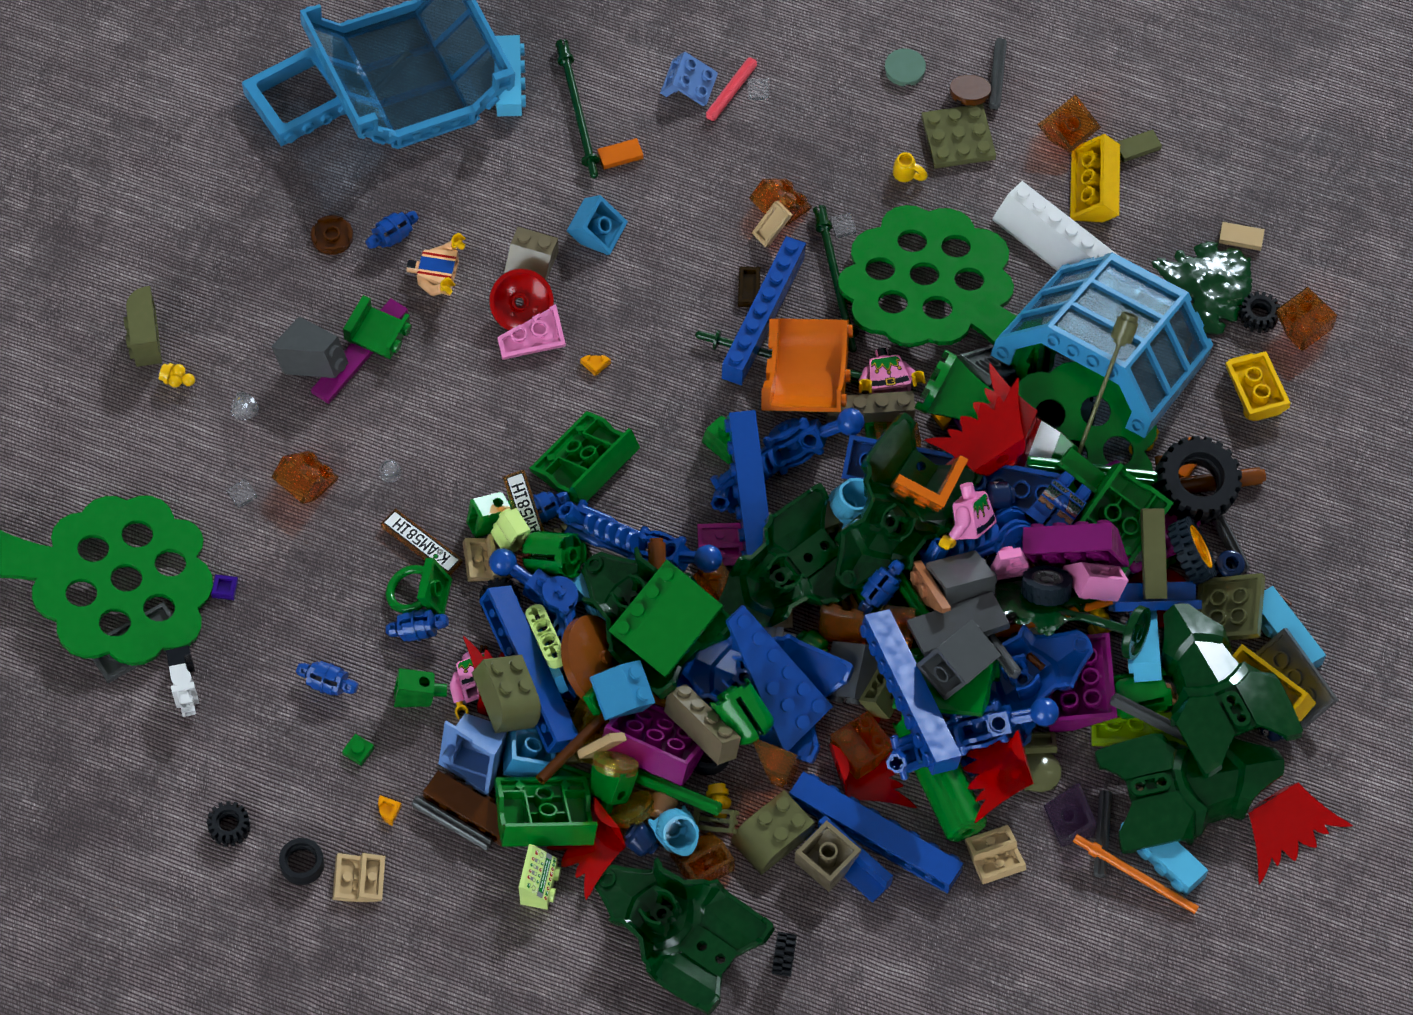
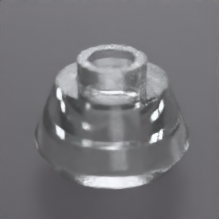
(244, 406)

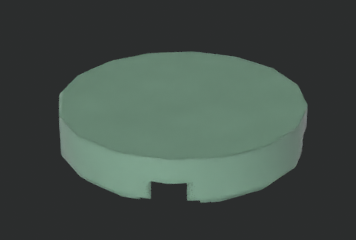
(905, 67)

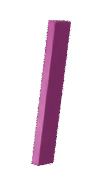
(328, 388)

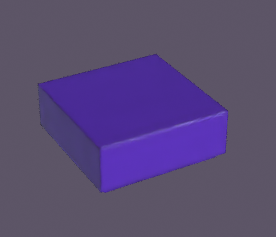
(224, 587)

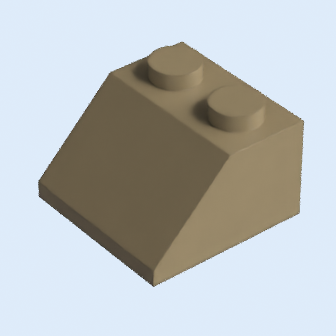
(532, 252)
(827, 855)

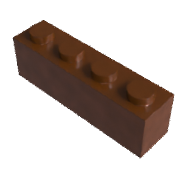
(464, 803)

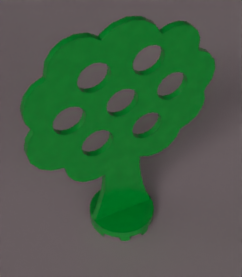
(976, 309)
(1069, 385)
(61, 566)

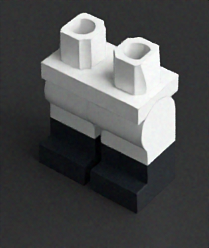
(183, 687)

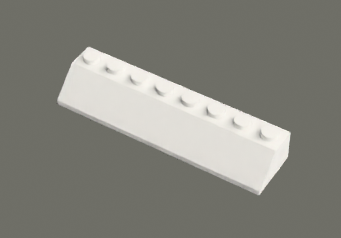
(1046, 229)

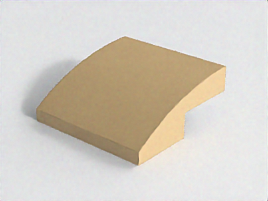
(477, 555)
(995, 854)
(358, 878)

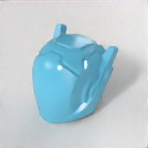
(848, 500)
(676, 831)

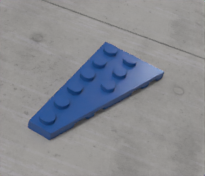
(777, 680)

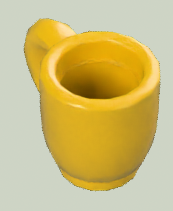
(906, 167)

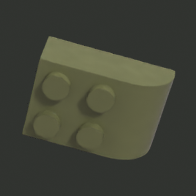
(142, 328)
(508, 693)
(773, 832)

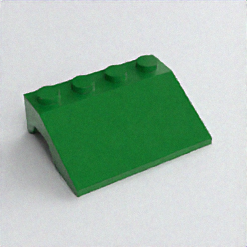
(585, 457)
(1120, 501)
(666, 618)
(971, 698)
(544, 813)

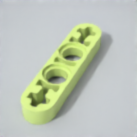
(546, 635)

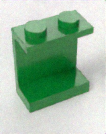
(376, 329)

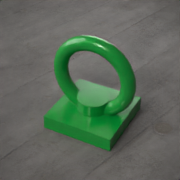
(432, 591)

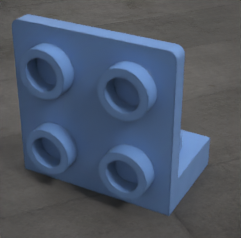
(690, 78)

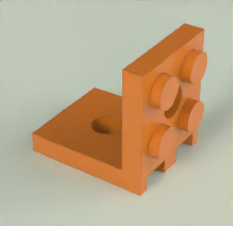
(925, 497)

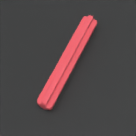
(731, 89)

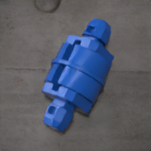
(394, 233)
(544, 499)
(881, 587)
(417, 625)
(327, 678)

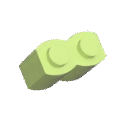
(510, 530)

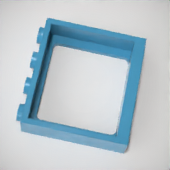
(304, 124)

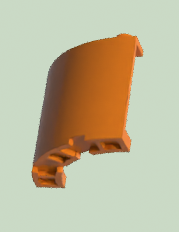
(807, 365)

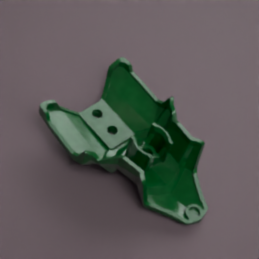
(890, 524)
(776, 573)
(613, 586)
(1206, 677)
(1188, 799)
(675, 920)

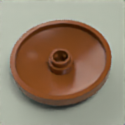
(585, 652)

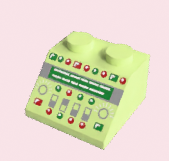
(538, 878)

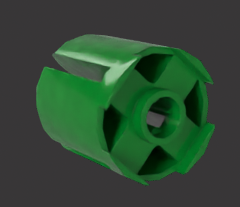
(553, 553)
(1149, 694)
(744, 712)

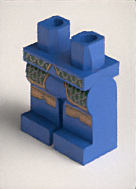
(1059, 497)

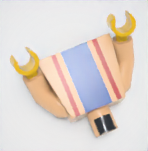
(438, 267)

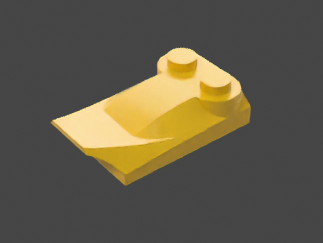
(1257, 386)

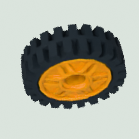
(1192, 550)

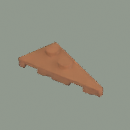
(927, 588)

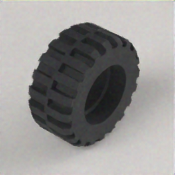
(1216, 461)

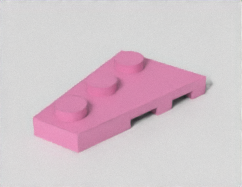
(534, 336)
(1010, 563)

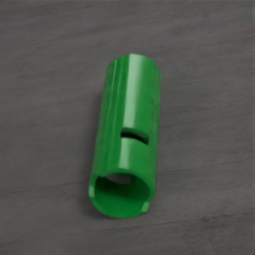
(949, 798)

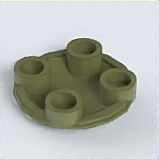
(1044, 771)

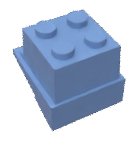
(473, 751)

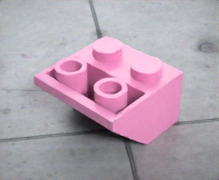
(1097, 581)

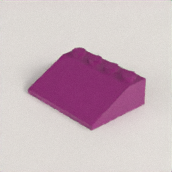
(1073, 544)
(1092, 692)
(657, 744)

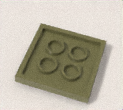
(958, 136)
(1234, 603)

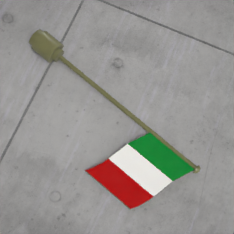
(1051, 443)

